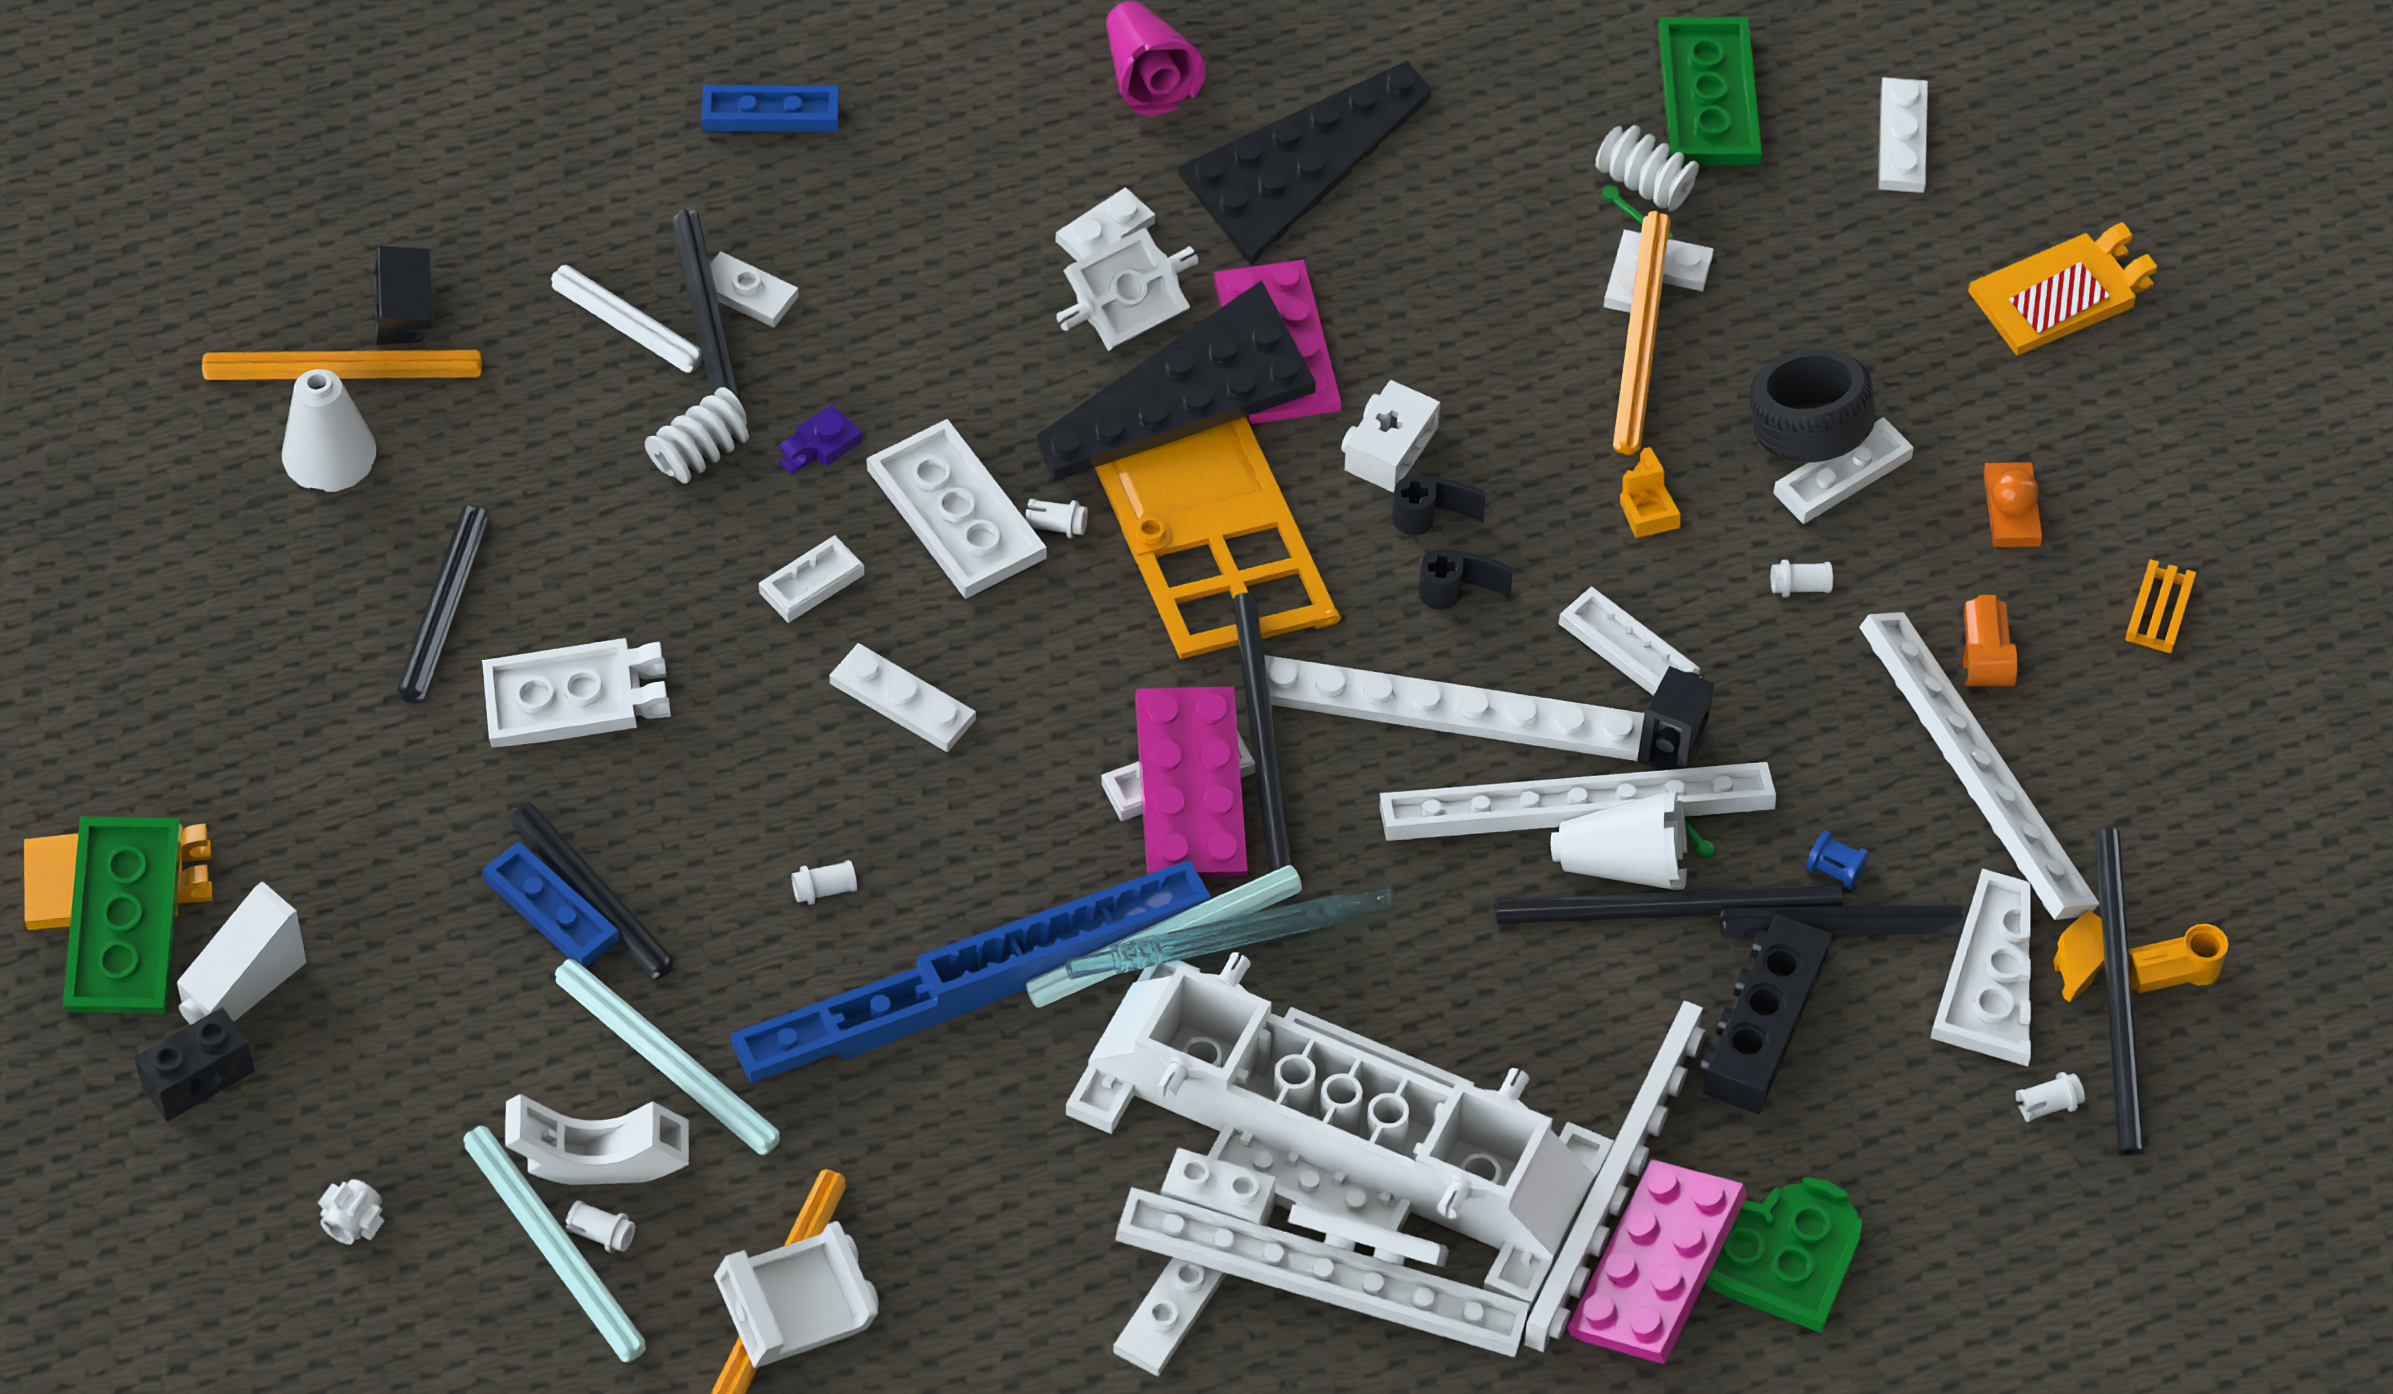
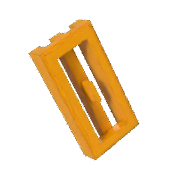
(2169, 577)

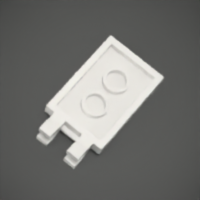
(572, 691)

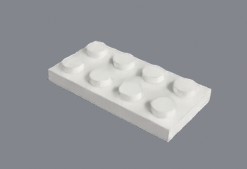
(956, 508)

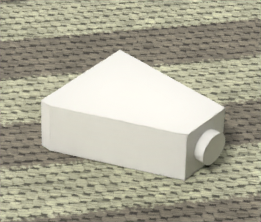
(244, 959)

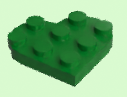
(1790, 1252)

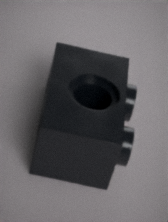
(1676, 720)
(194, 1064)

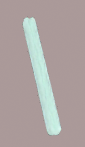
(1237, 902)
(667, 1057)
(555, 1244)

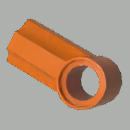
(1988, 648)

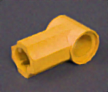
(2177, 960)

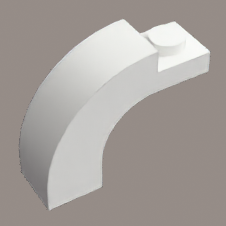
(608, 1151)

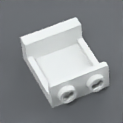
(797, 1295)

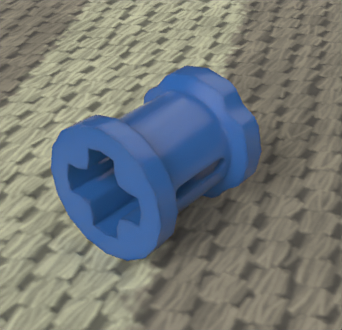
(1837, 860)

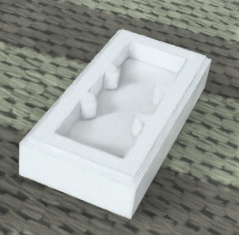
(751, 290)
(811, 579)

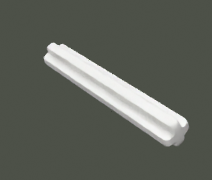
(627, 319)

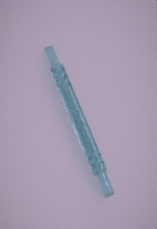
(1229, 933)

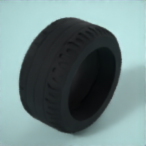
(1815, 432)

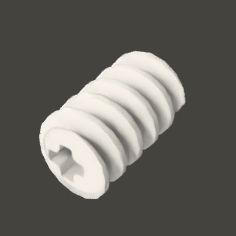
(1646, 169)
(699, 435)

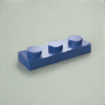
(770, 108)
(550, 905)

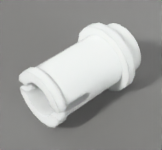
(1057, 517)
(1801, 578)
(823, 881)
(2051, 1096)
(611, 1230)

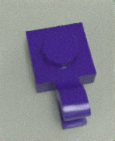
(820, 437)

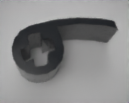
(1419, 496)
(1445, 571)

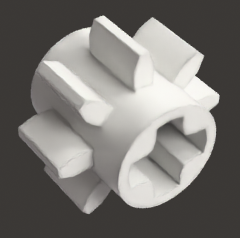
(351, 1211)

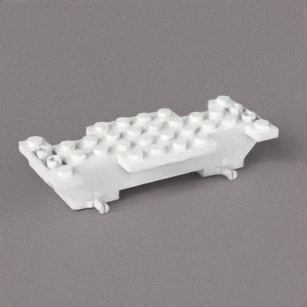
(1345, 1119)

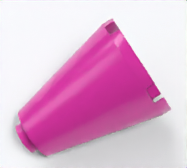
(1151, 60)

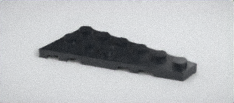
(1289, 166)
(1205, 378)

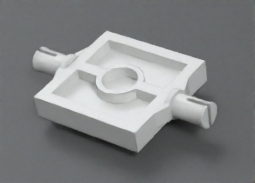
(1127, 288)

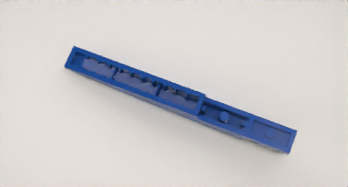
(965, 974)

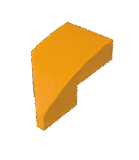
(1647, 499)
(2080, 954)

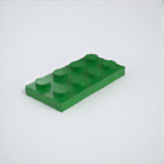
(1709, 90)
(123, 915)

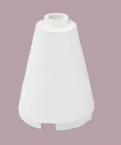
(326, 435)
(1627, 842)

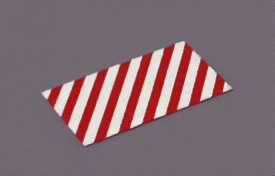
(2059, 297)

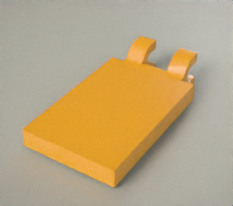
(2098, 257)
(51, 874)

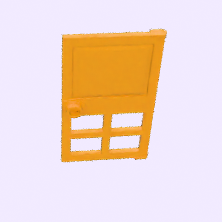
(1201, 495)

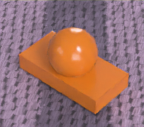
(2013, 504)

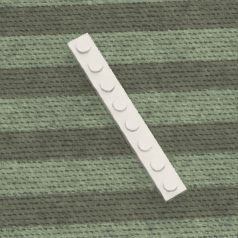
(1454, 708)
(1979, 766)
(1552, 801)
(1609, 1193)
(1322, 1272)

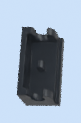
(401, 294)

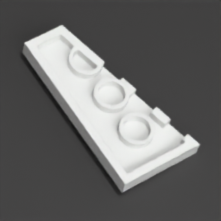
(1989, 979)

